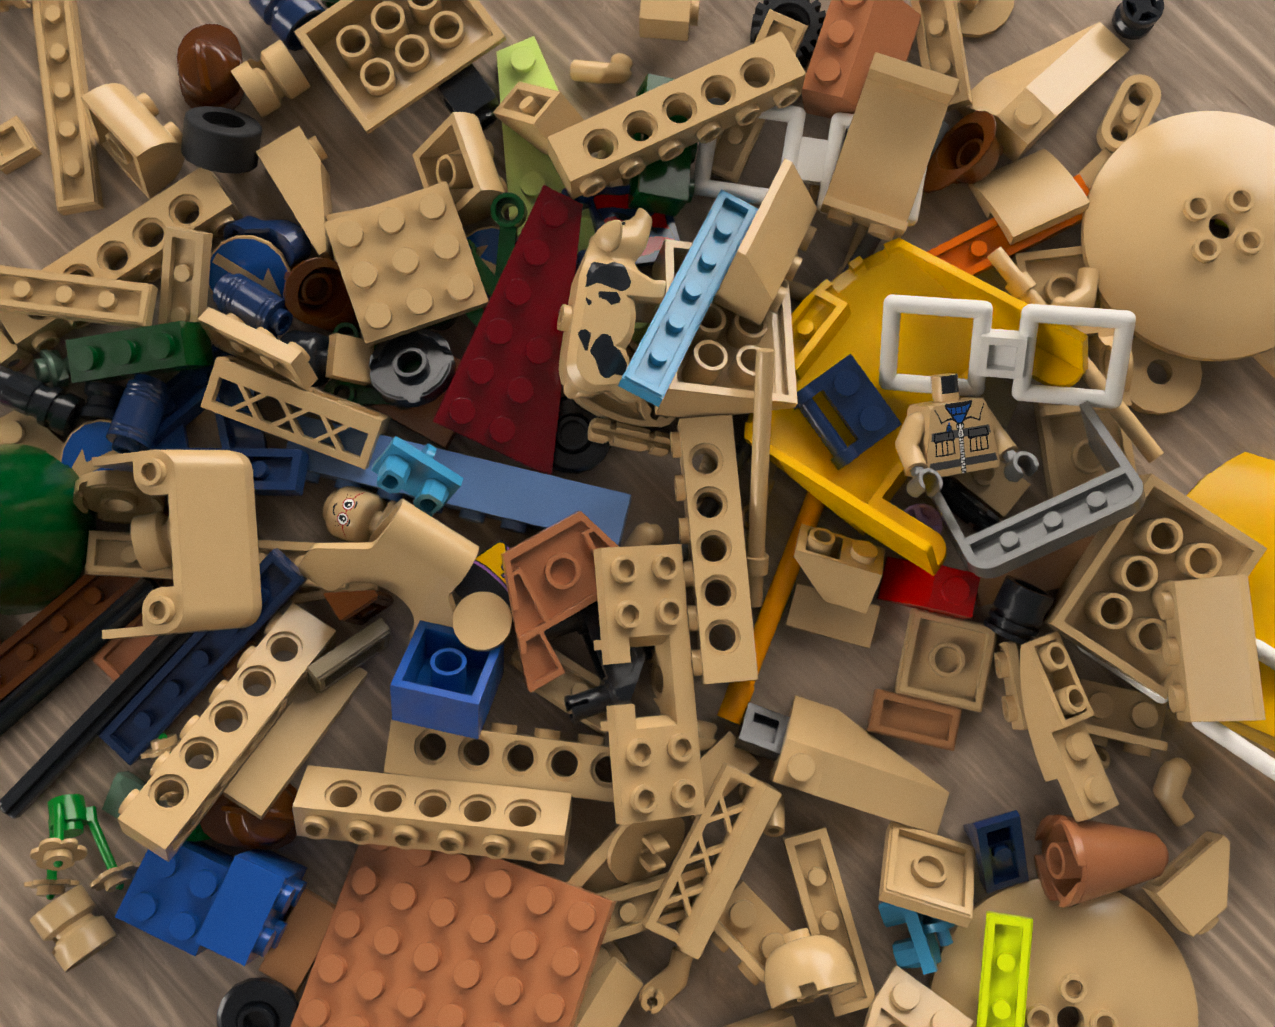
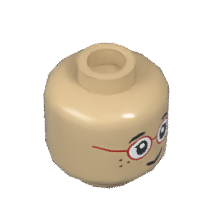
(353, 513)

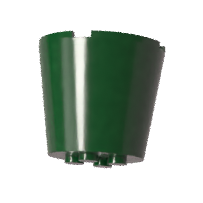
(39, 529)

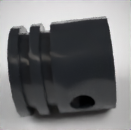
(1019, 610)

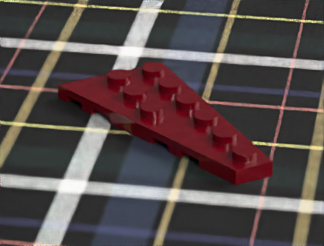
(509, 374)

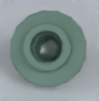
(52, 368)

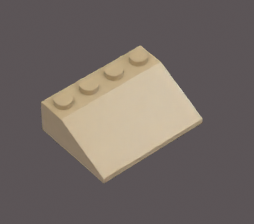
(395, 51)
(721, 359)
(1115, 585)

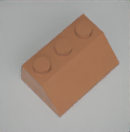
(847, 47)

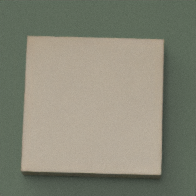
(945, 660)
(928, 874)

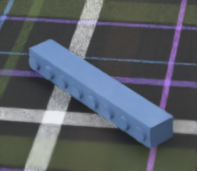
(488, 489)

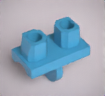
(417, 474)
(922, 947)

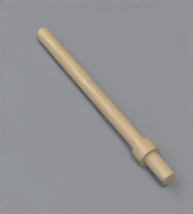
(1022, 287)
(756, 557)

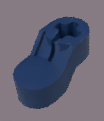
(281, 233)

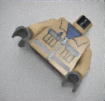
(955, 438)

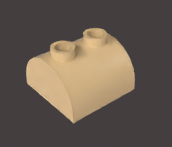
(134, 137)
(464, 159)

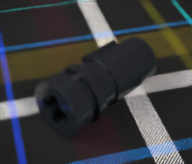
(35, 399)

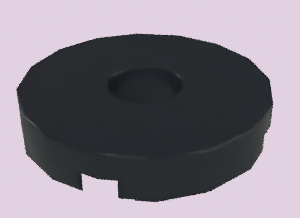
(421, 385)

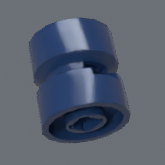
(286, 17)

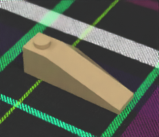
(1044, 86)
(848, 765)

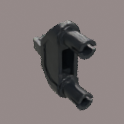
(616, 680)

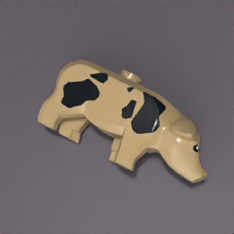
(603, 309)

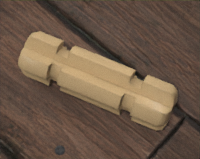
(629, 437)

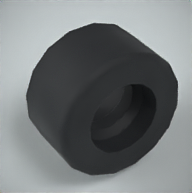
(221, 140)

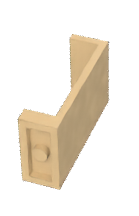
(888, 146)

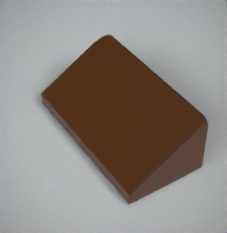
(358, 606)

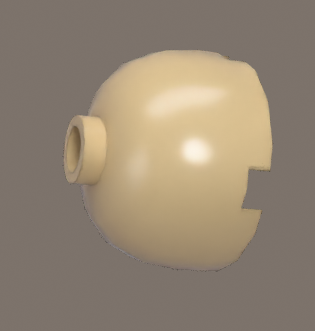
(807, 970)

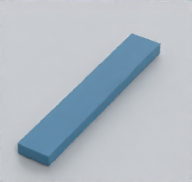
(688, 299)

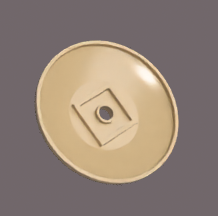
(1155, 243)
(1091, 956)

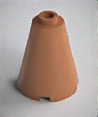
(1094, 858)

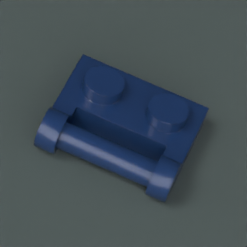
(855, 403)

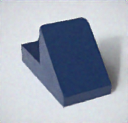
(999, 850)

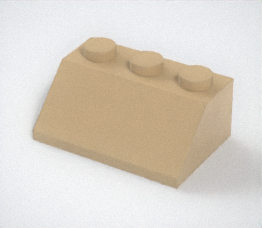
(770, 248)
(1211, 649)

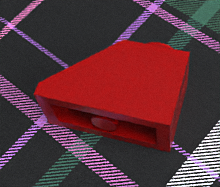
(946, 593)

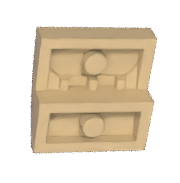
(1030, 195)

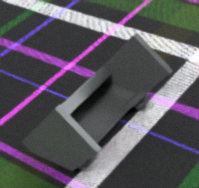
(1058, 520)

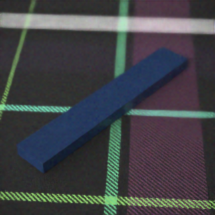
(196, 666)

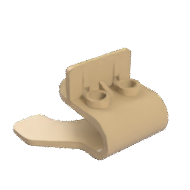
(406, 556)

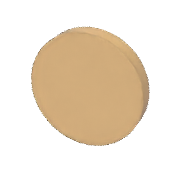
(482, 621)

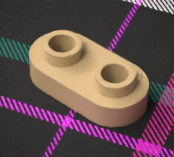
(1126, 117)

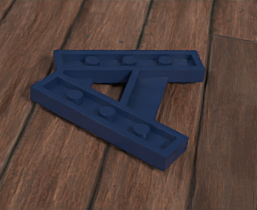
(274, 470)

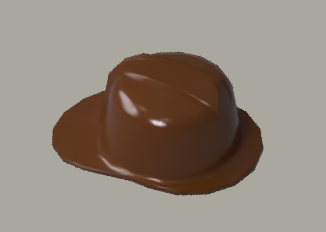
(206, 65)
(965, 153)
(318, 295)
(237, 827)

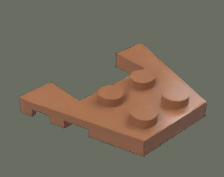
(548, 582)

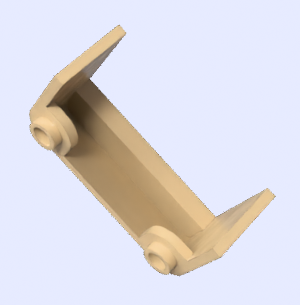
(210, 540)

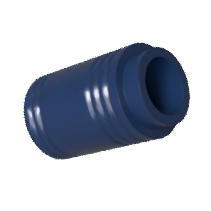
(252, 303)
(138, 414)

